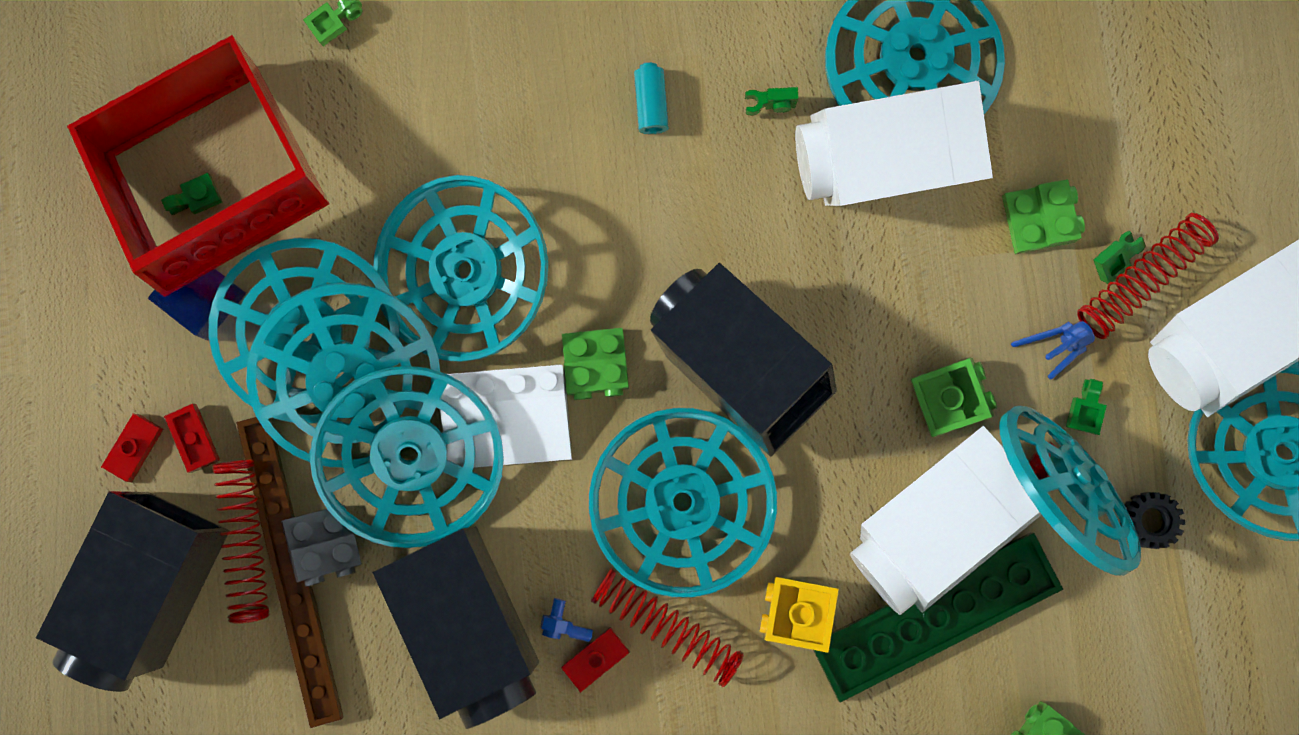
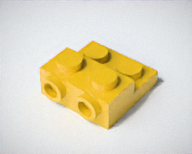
(799, 614)

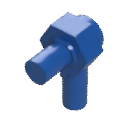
(554, 625)

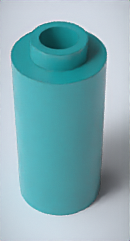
(651, 99)

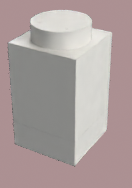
(894, 145)
(1232, 337)
(944, 525)

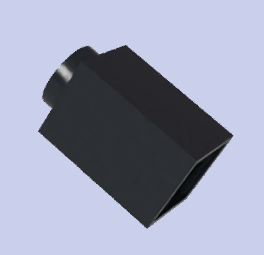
(742, 355)
(130, 589)
(460, 628)

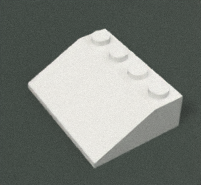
(528, 410)

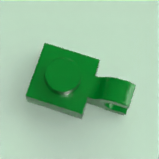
(778, 99)
(197, 195)
(1117, 257)
(1087, 413)

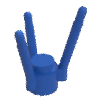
(1075, 339)

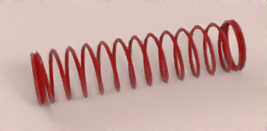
(1192, 232)
(259, 613)
(730, 665)

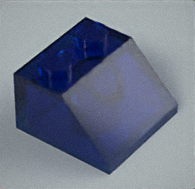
(193, 302)

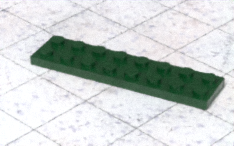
(891, 642)

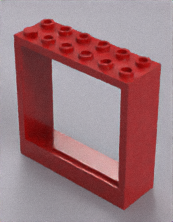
(156, 107)

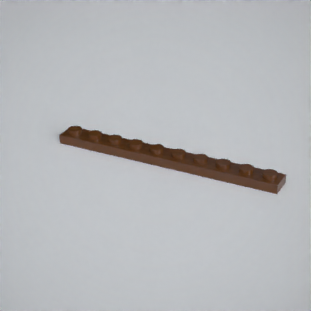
(295, 598)

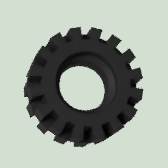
(1169, 513)

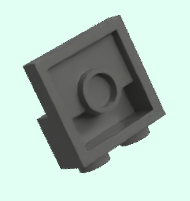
(320, 547)

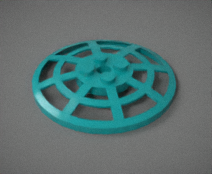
(909, 34)
(451, 253)
(286, 326)
(332, 360)
(1258, 455)
(402, 473)
(1079, 482)
(703, 509)

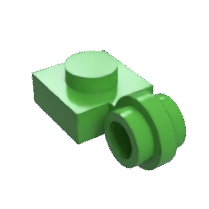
(327, 23)

